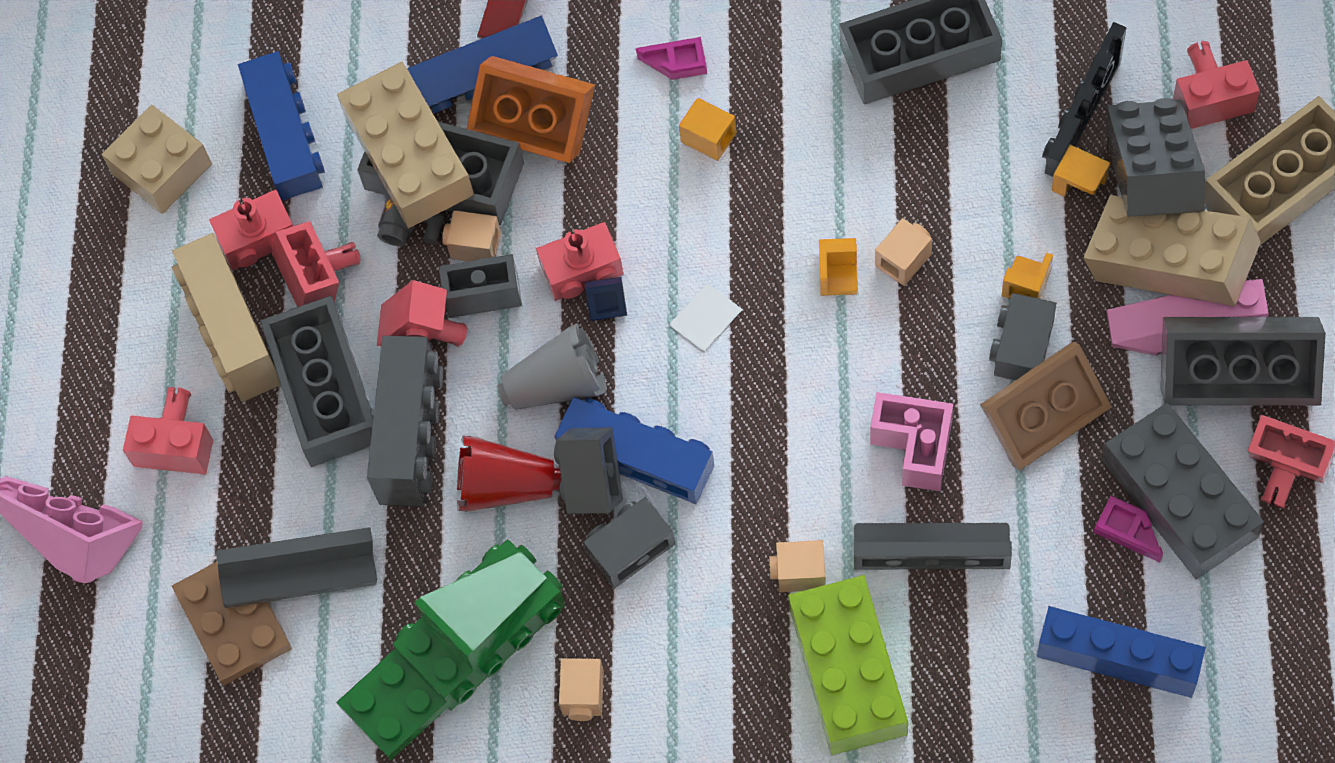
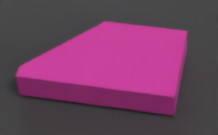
(675, 58)
(1129, 528)

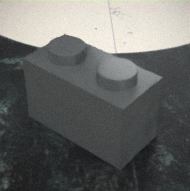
(481, 285)
(1024, 336)
(588, 470)
(628, 542)

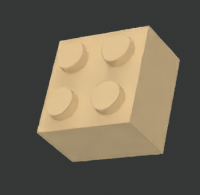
(157, 159)

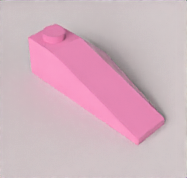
(1140, 324)
(68, 534)

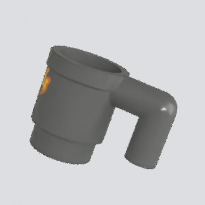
(395, 232)

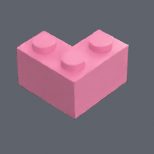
(920, 429)

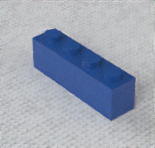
(457, 70)
(280, 127)
(646, 452)
(1120, 652)

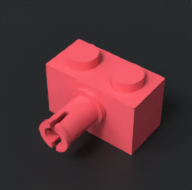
(1215, 91)
(250, 228)
(579, 259)
(307, 266)
(419, 312)
(169, 440)
(1290, 454)

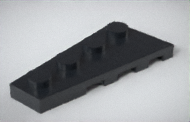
(1086, 97)

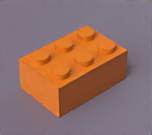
(531, 108)

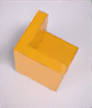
(707, 129)
(1080, 171)
(838, 266)
(1027, 277)

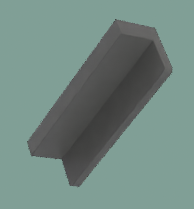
(932, 546)
(296, 567)

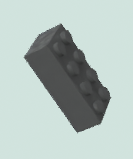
(918, 45)
(1155, 158)
(489, 161)
(1242, 361)
(320, 380)
(404, 421)
(1182, 490)

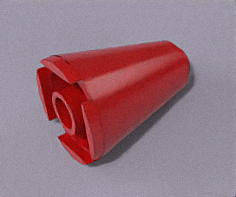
(502, 476)

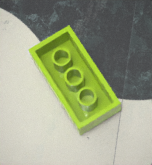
(848, 665)

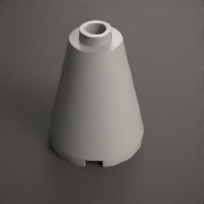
(554, 373)

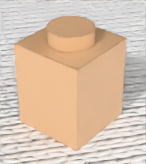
(472, 236)
(903, 251)
(798, 565)
(581, 688)

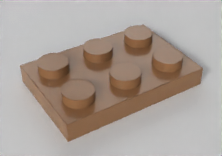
(1046, 405)
(232, 637)

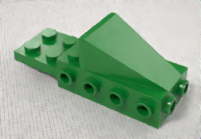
(454, 646)

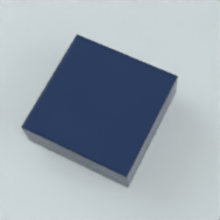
(605, 298)

